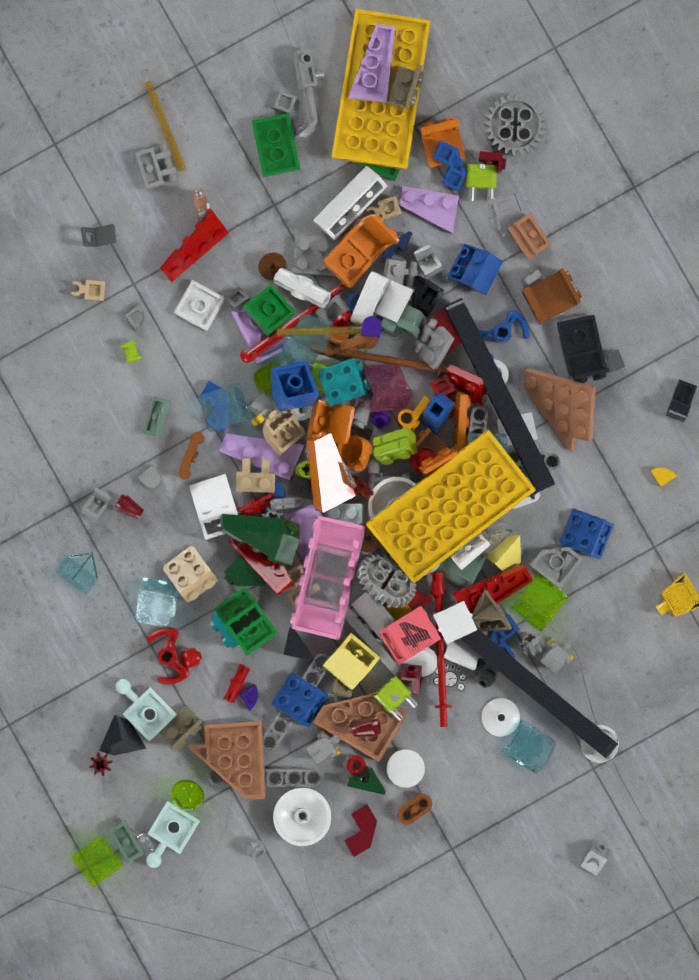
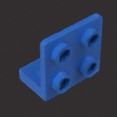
(586, 533)
(300, 699)

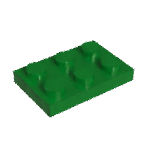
(276, 145)

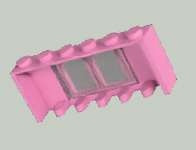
(328, 577)

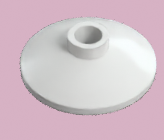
(490, 717)

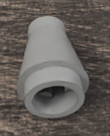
(361, 416)

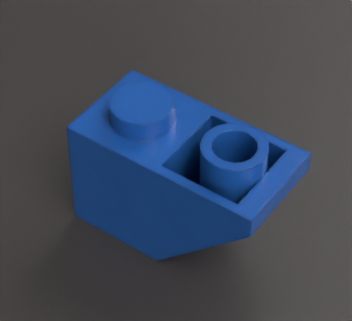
(437, 412)

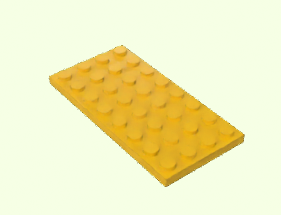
(377, 130)
(450, 506)

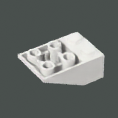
(212, 500)

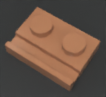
(529, 236)

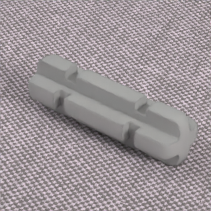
(285, 503)

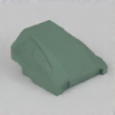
(464, 577)

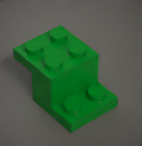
(245, 620)

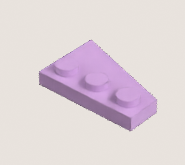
(431, 205)
(253, 334)
(305, 519)

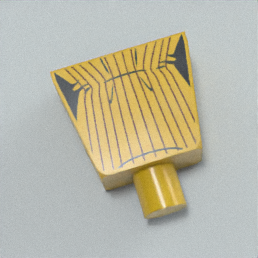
(678, 597)

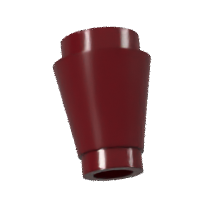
(128, 506)
(367, 728)

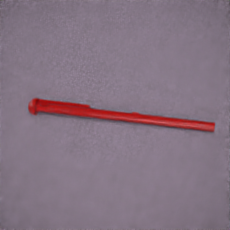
(272, 339)

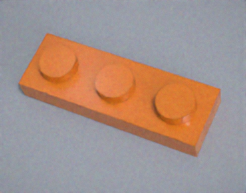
(461, 421)

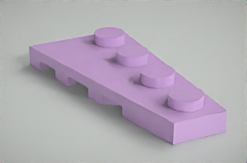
(374, 73)
(259, 449)

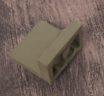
(404, 87)
(180, 727)

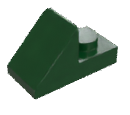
(373, 784)

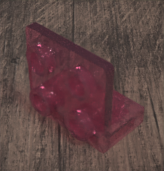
(388, 388)

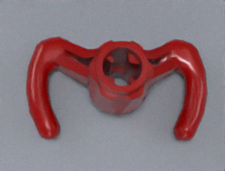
(173, 635)

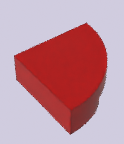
(342, 320)

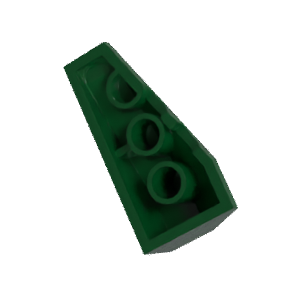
(271, 536)

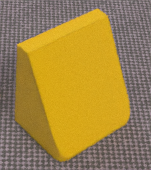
(398, 612)

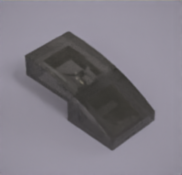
(300, 488)

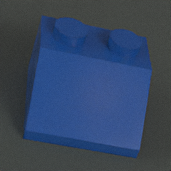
(293, 386)

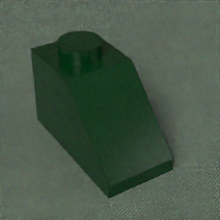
(242, 574)

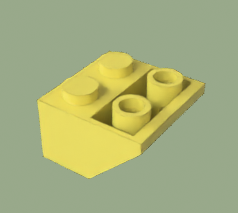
(351, 661)

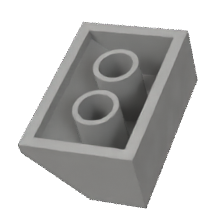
(373, 613)

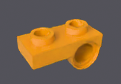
(415, 414)

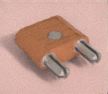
(200, 204)

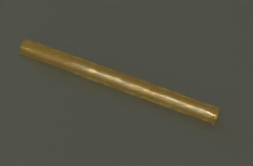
(165, 126)
(319, 331)

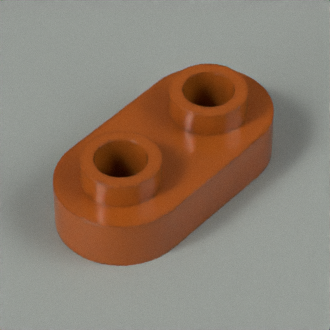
(351, 345)
(415, 809)

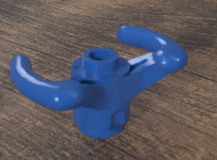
(511, 316)

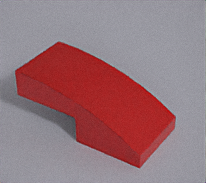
(444, 386)

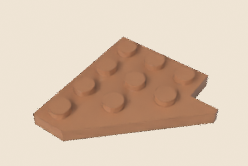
(564, 404)
(342, 715)
(236, 755)

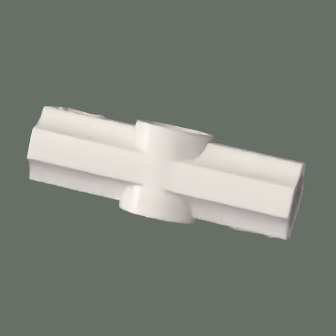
(302, 287)

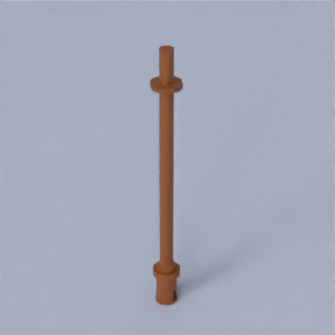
(331, 350)

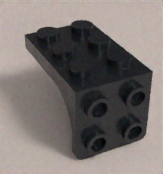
(582, 349)

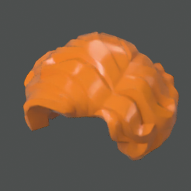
(355, 453)

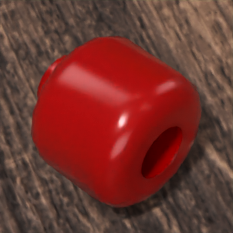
(191, 658)

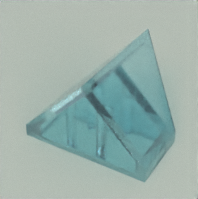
(296, 352)
(80, 571)

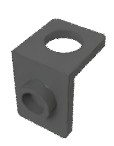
(99, 236)

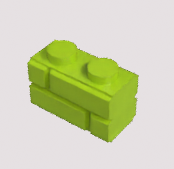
(394, 446)

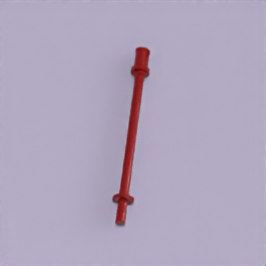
(438, 593)

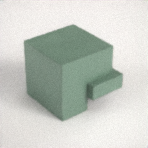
(408, 323)

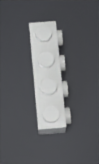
(350, 203)

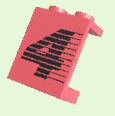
(409, 635)

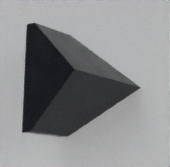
(425, 295)
(121, 738)

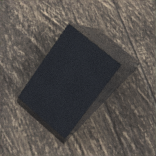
(295, 646)

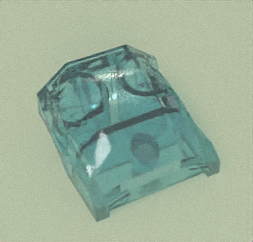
(530, 747)

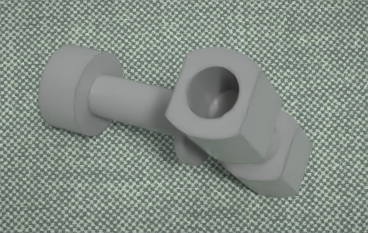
(375, 476)

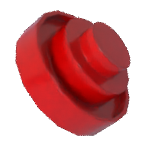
(422, 454)

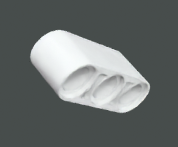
(370, 297)

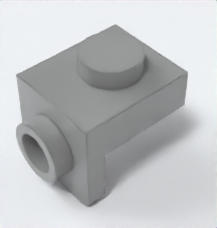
(428, 261)
(333, 309)
(96, 504)
(595, 858)

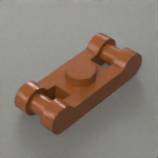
(191, 455)

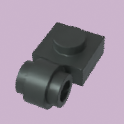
(486, 677)

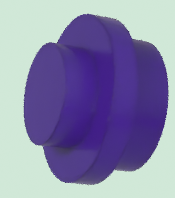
(381, 419)

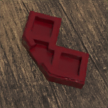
(363, 839)

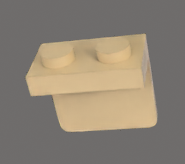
(190, 574)

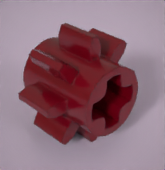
(95, 765)

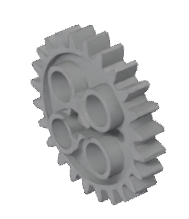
(497, 124)
(374, 572)

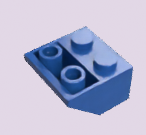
(475, 269)

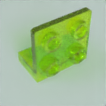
(540, 602)
(97, 860)

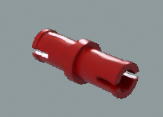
(256, 505)
(236, 683)

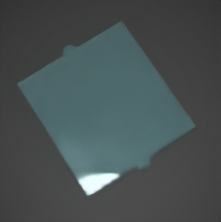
(315, 342)

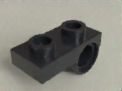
(681, 401)

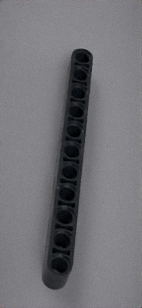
(499, 395)
(540, 692)

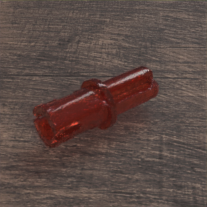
(362, 487)

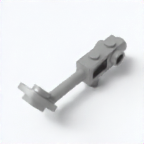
(306, 80)

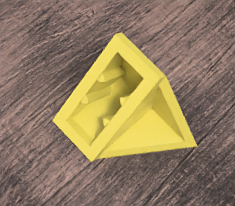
(506, 554)

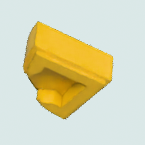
(663, 475)

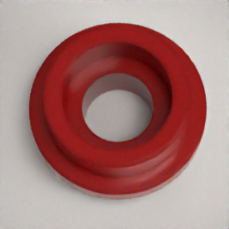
(351, 760)

